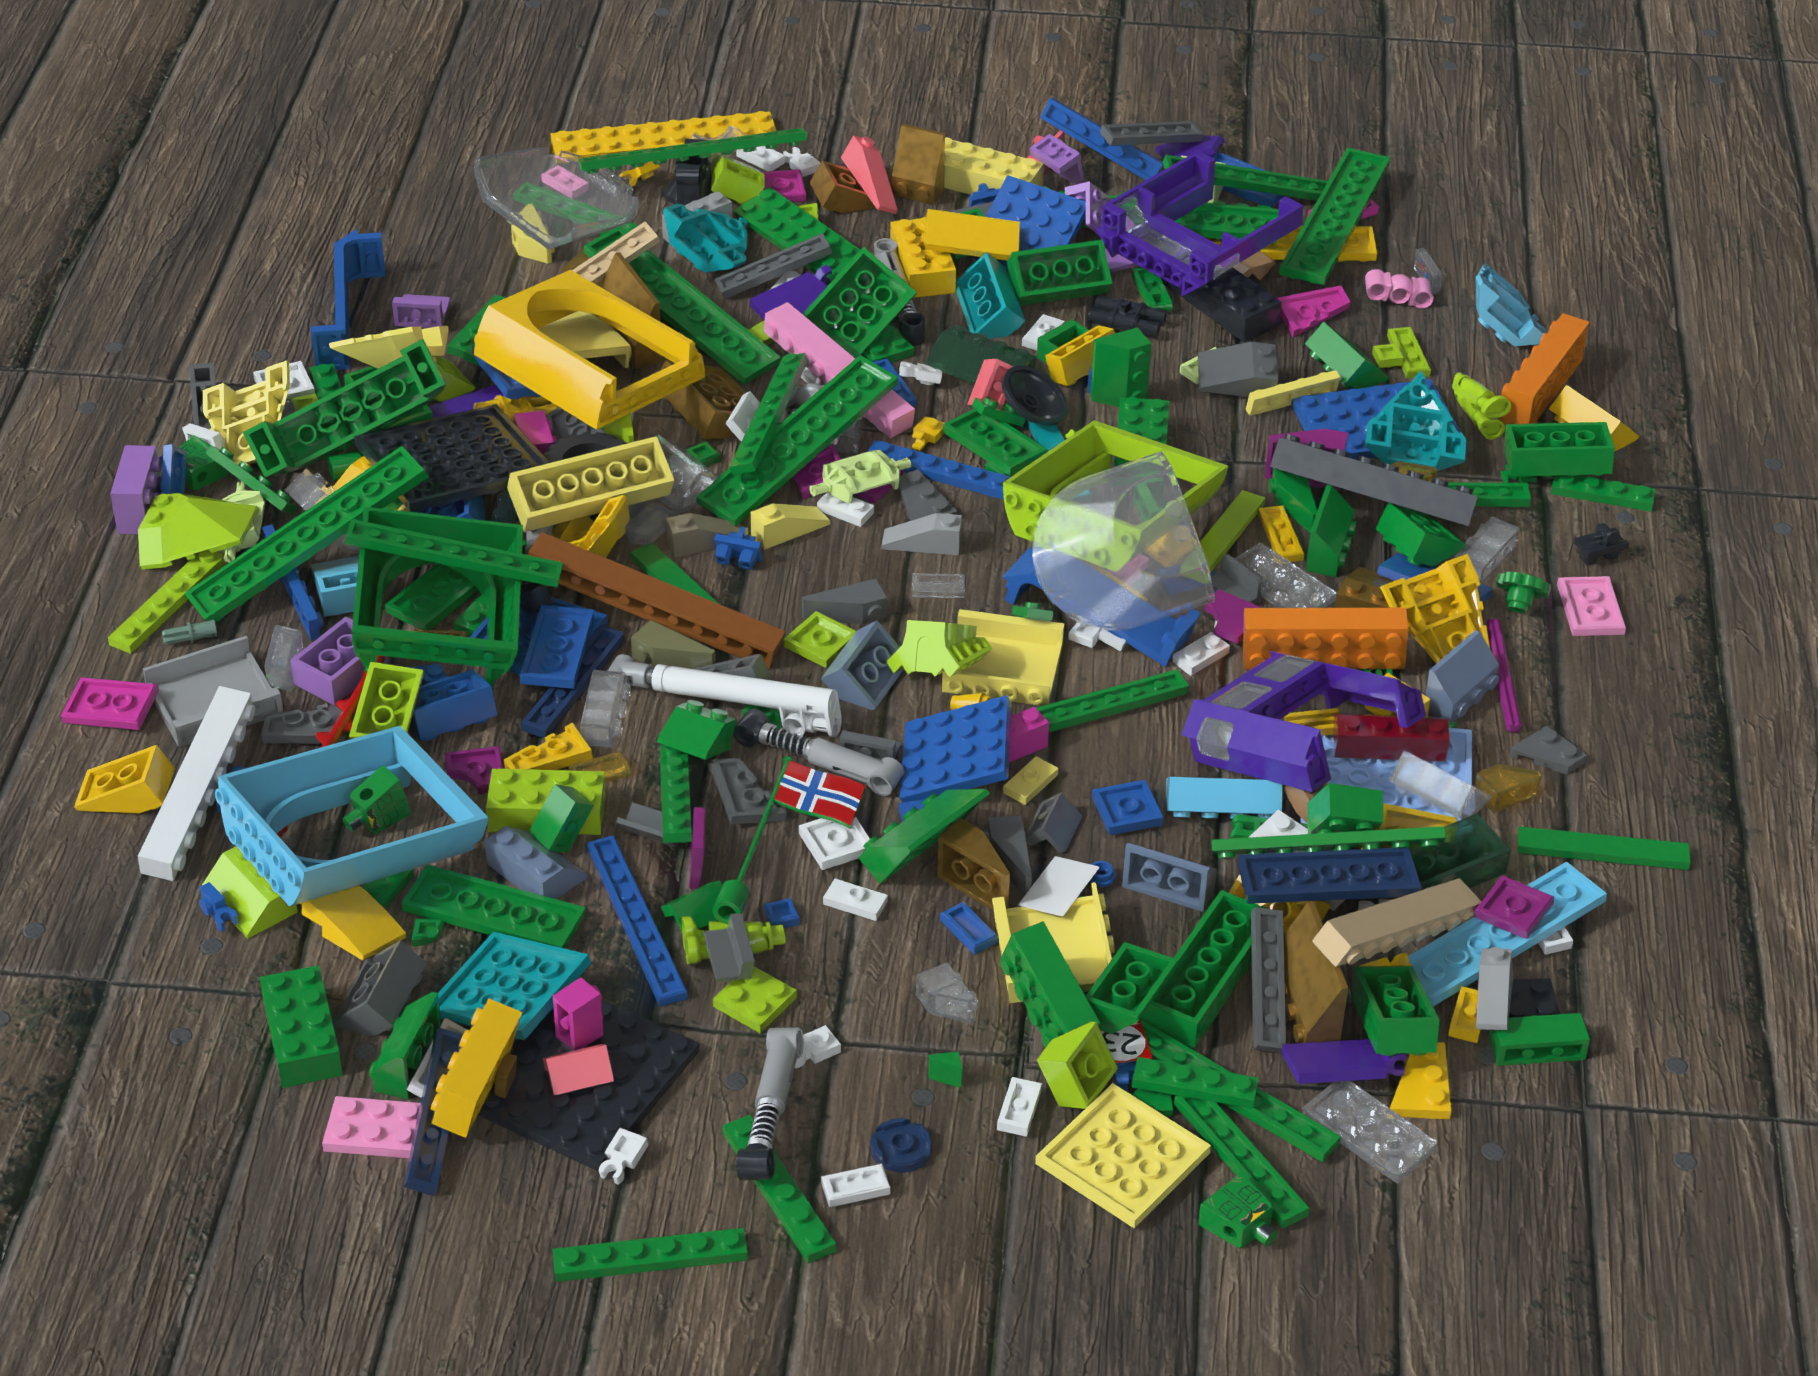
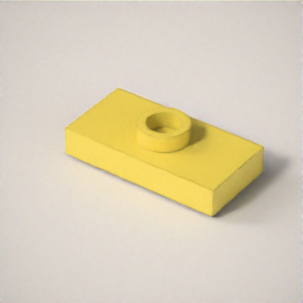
(1030, 780)

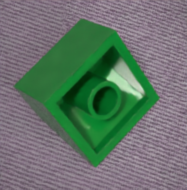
(698, 730)

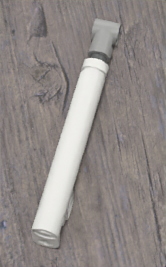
(800, 706)

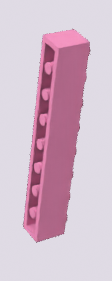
(827, 358)

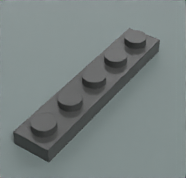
(1151, 133)
(773, 266)
(1268, 980)

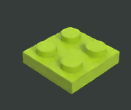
(819, 639)
(755, 999)

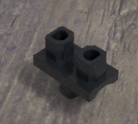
(1603, 542)

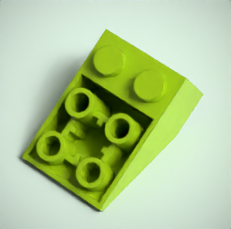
(735, 178)

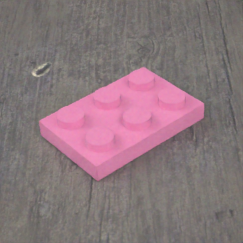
(371, 1127)

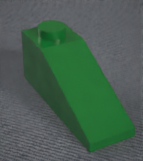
(1295, 496)

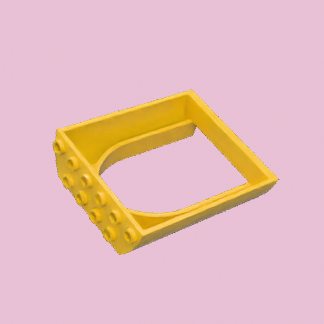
(516, 347)

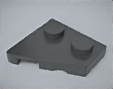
(1550, 751)

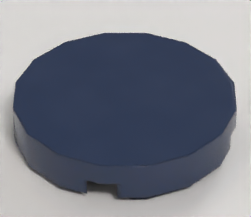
(901, 1145)

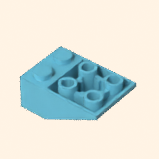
(336, 584)

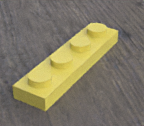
(1282, 394)

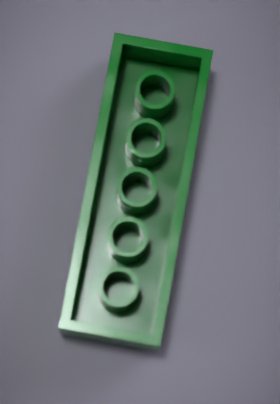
(1206, 972)

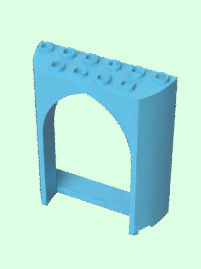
(276, 793)

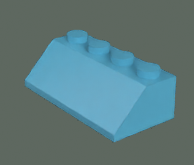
(1222, 796)

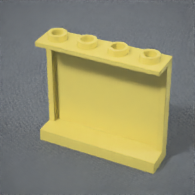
(589, 337)
(1018, 665)
(1078, 935)

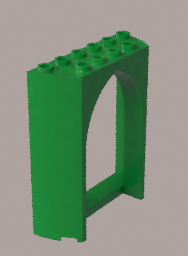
(500, 593)

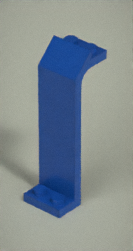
(354, 258)
(1155, 639)

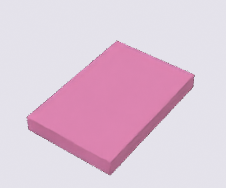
(1591, 606)

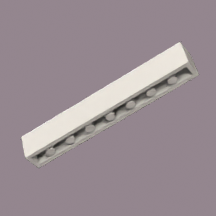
(196, 784)

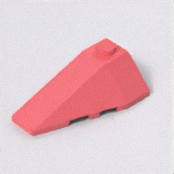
(869, 170)

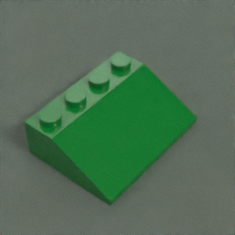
(860, 303)
(919, 831)

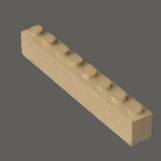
(1396, 922)

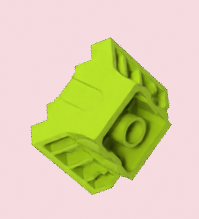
(938, 648)

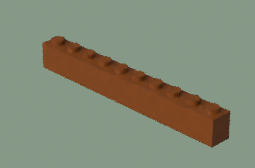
(660, 601)

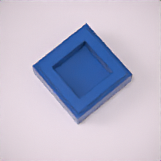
(782, 913)

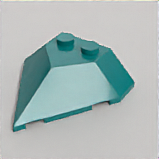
(707, 237)
(1416, 429)

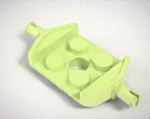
(859, 474)
(252, 498)

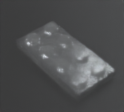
(1284, 582)
(1371, 1129)

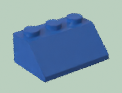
(452, 705)

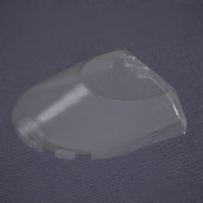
(552, 196)
(1121, 548)

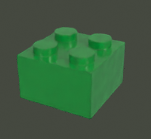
(1345, 809)

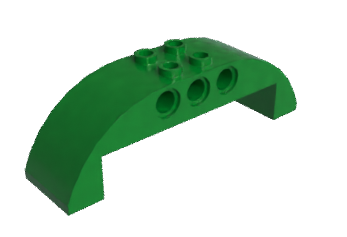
(350, 411)

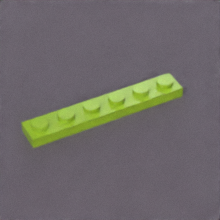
(165, 601)

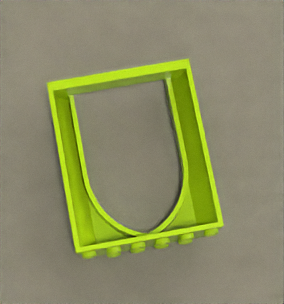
(1091, 452)

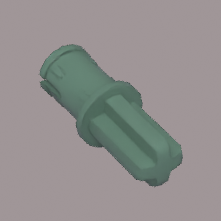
(190, 632)

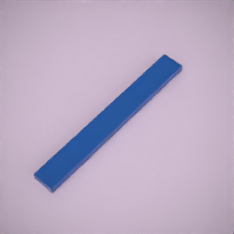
(637, 921)

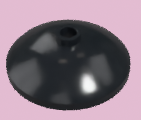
(1034, 395)

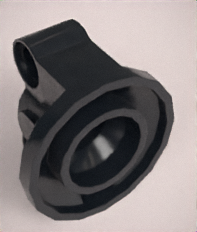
(689, 180)

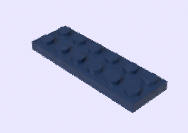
(1328, 875)

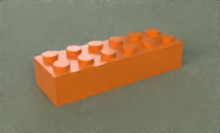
(1545, 370)
(1328, 635)

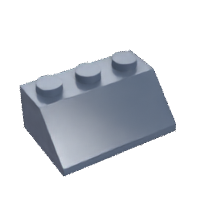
(861, 667)
(1462, 678)
(530, 864)
(1168, 877)

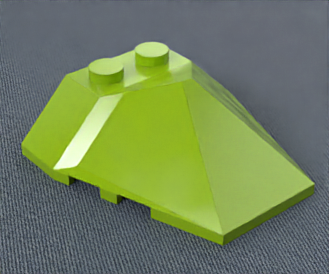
(189, 524)

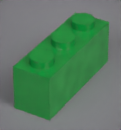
(1540, 1040)

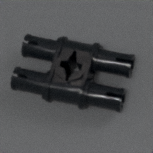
(1126, 315)

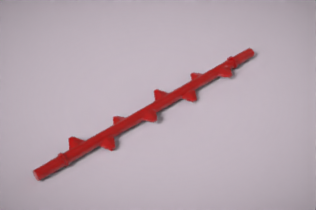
(343, 722)

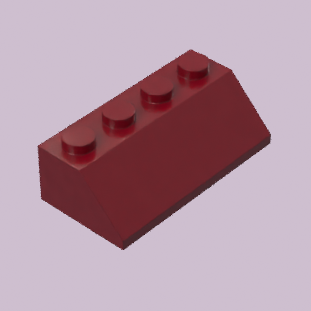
(1383, 738)

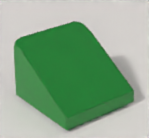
(945, 1068)

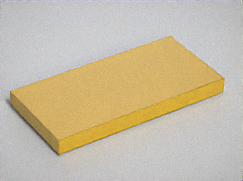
(971, 234)

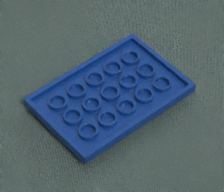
(1349, 412)

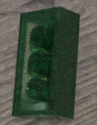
(964, 352)
(1468, 853)

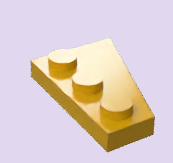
(554, 753)
(1424, 1087)

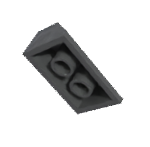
(380, 990)

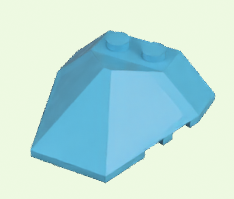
(1505, 310)

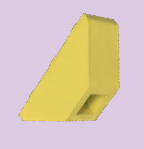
(529, 247)

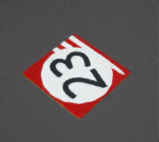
(1128, 1043)

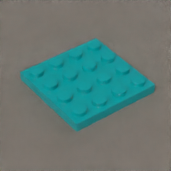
(514, 974)

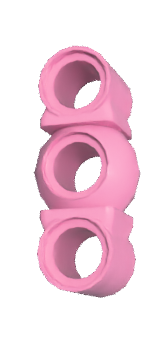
(1399, 289)

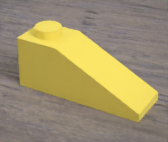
(784, 522)

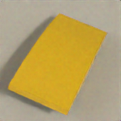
(354, 921)

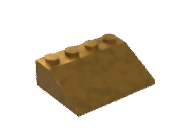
(627, 285)
(707, 402)
(1313, 985)

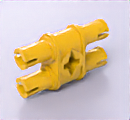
(520, 405)

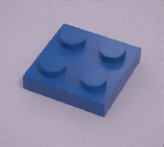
(1127, 807)

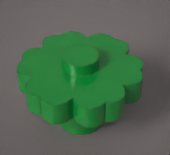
(1522, 590)

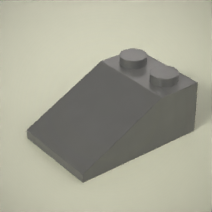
(1238, 369)

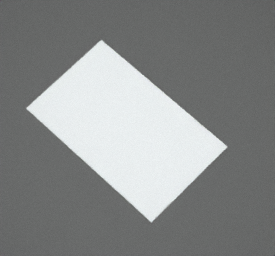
(1058, 886)

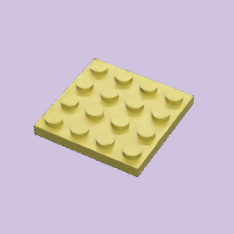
(1123, 1155)

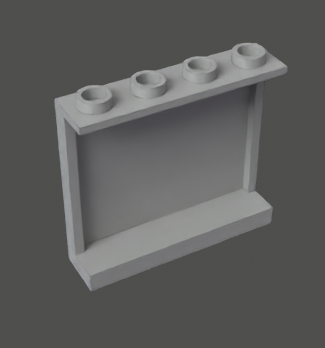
(191, 681)

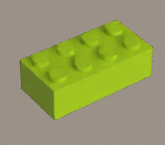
(519, 795)

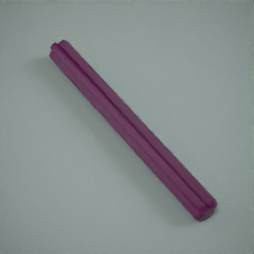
(1505, 683)

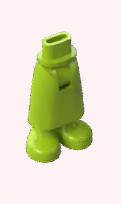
(1481, 405)
(760, 937)

